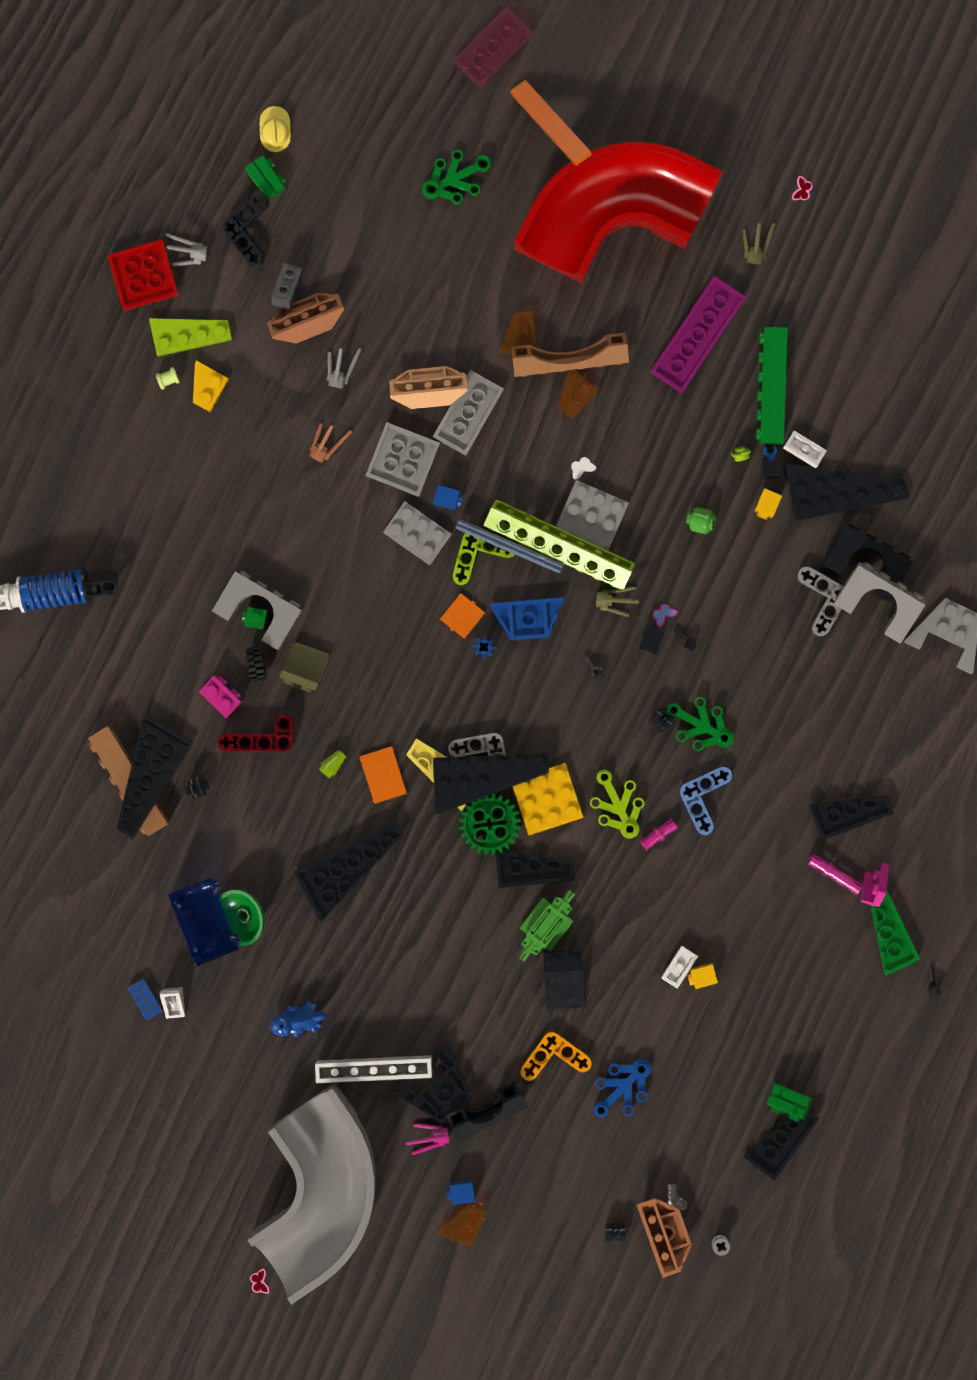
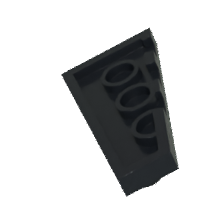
(844, 815)
(527, 870)
(781, 1145)

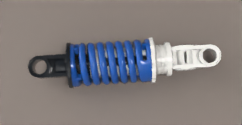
(55, 591)

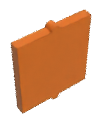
(462, 615)

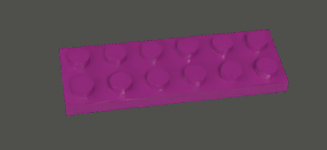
(698, 334)

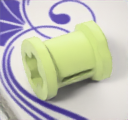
(167, 378)

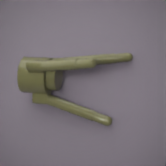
(756, 254)
(604, 600)

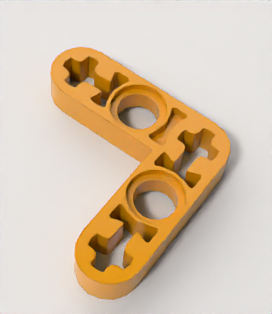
(556, 1049)

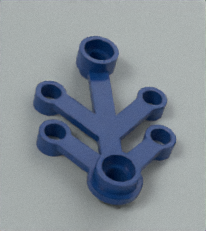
(623, 1086)

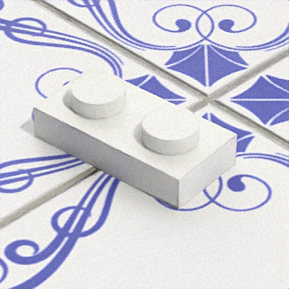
(804, 449)
(679, 967)

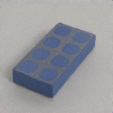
(145, 999)

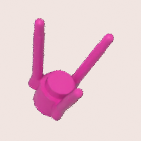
(439, 1137)

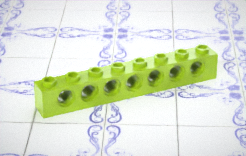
(569, 543)

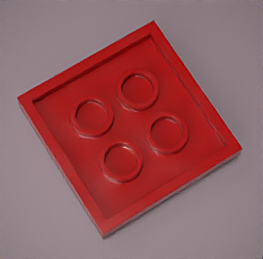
(143, 275)

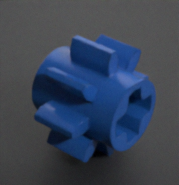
(483, 652)

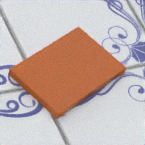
(383, 775)

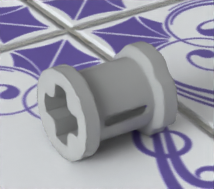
(721, 1250)

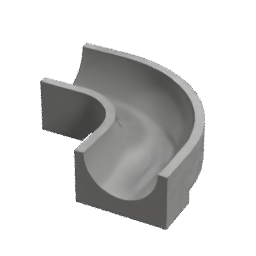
(332, 1193)

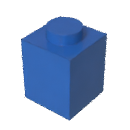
(447, 498)
(461, 1192)

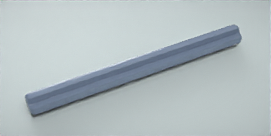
(509, 546)

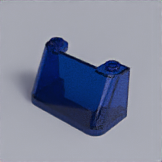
(204, 921)

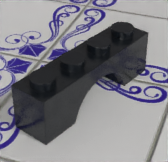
(468, 1122)

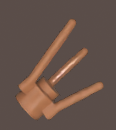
(318, 450)

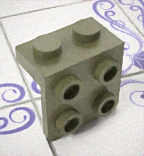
(304, 667)

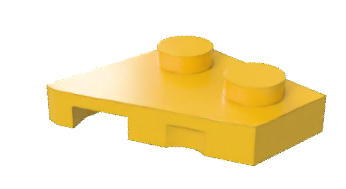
(207, 386)

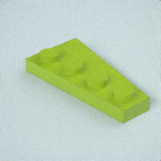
(187, 334)

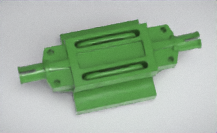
(546, 925)

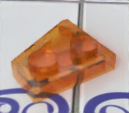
(520, 332)
(575, 394)
(464, 1225)

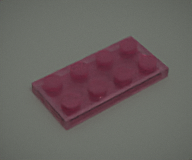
(493, 47)

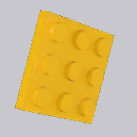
(548, 800)

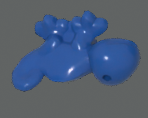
(297, 1020)

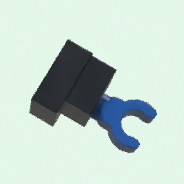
(770, 468)

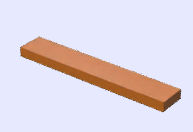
(550, 123)

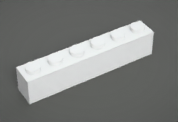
(373, 1069)

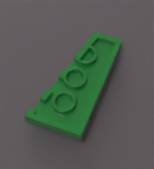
(892, 938)

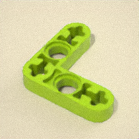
(478, 545)

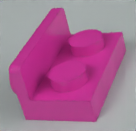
(221, 696)
(875, 885)

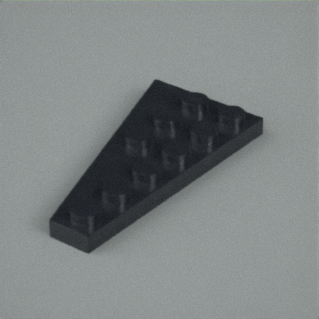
(474, 777)

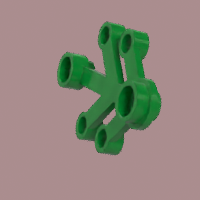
(453, 178)
(703, 725)

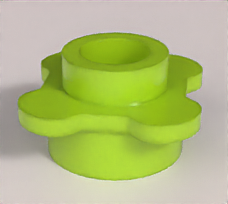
(741, 453)

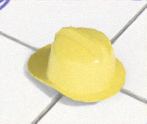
(275, 129)

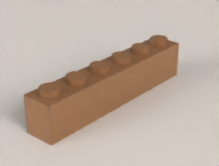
(119, 764)

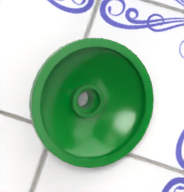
(236, 905)

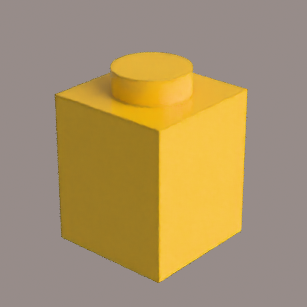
(767, 504)
(702, 976)

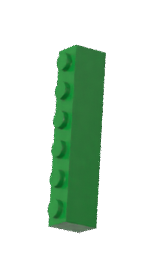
(772, 385)

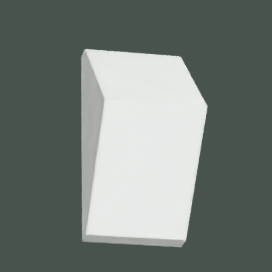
(173, 1002)

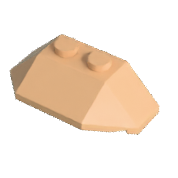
(428, 387)

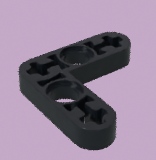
(240, 226)

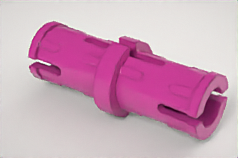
(658, 834)

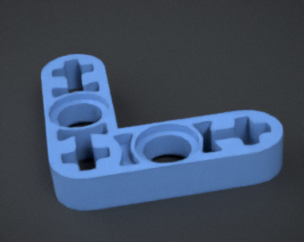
(695, 798)

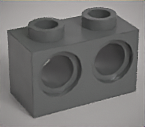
(286, 286)

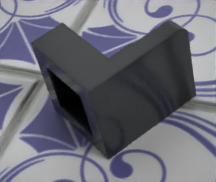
(651, 640)

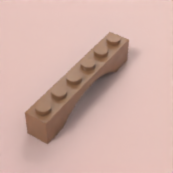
(608, 351)

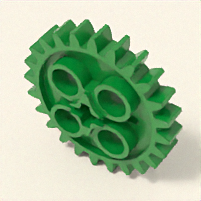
(492, 842)

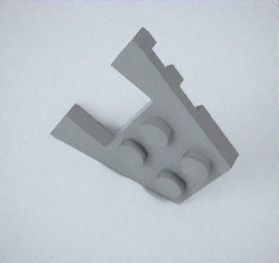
(954, 625)

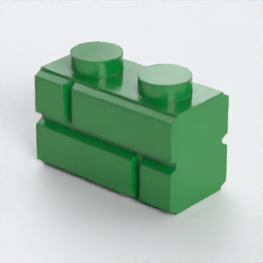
(265, 177)
(789, 1102)

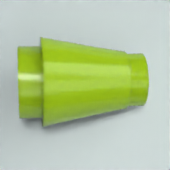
(332, 764)

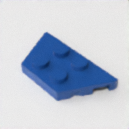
(528, 618)

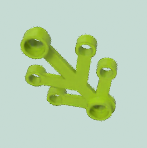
(618, 807)

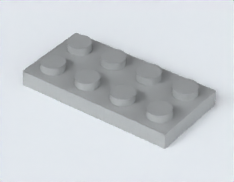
(468, 413)

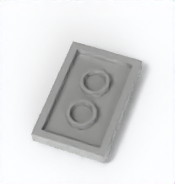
(417, 533)

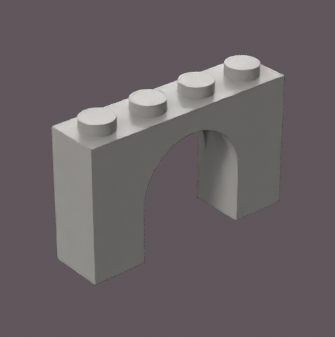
(866, 579)
(285, 612)

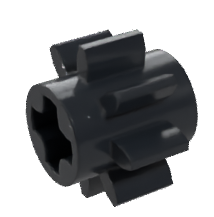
(197, 787)

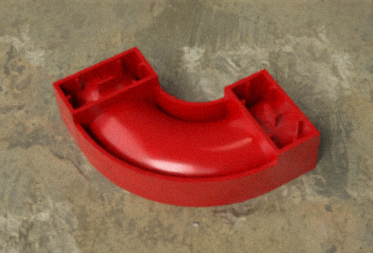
(612, 191)

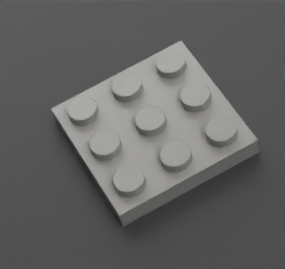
(402, 459)
(592, 515)

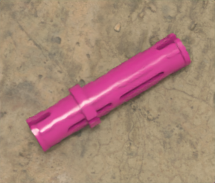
(840, 877)

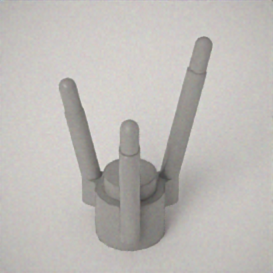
(197, 252)
(337, 378)

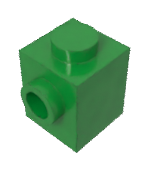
(255, 618)

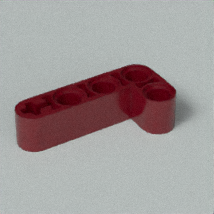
(256, 738)

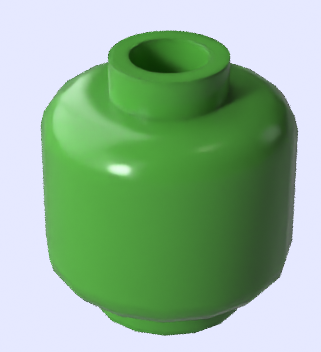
(701, 520)

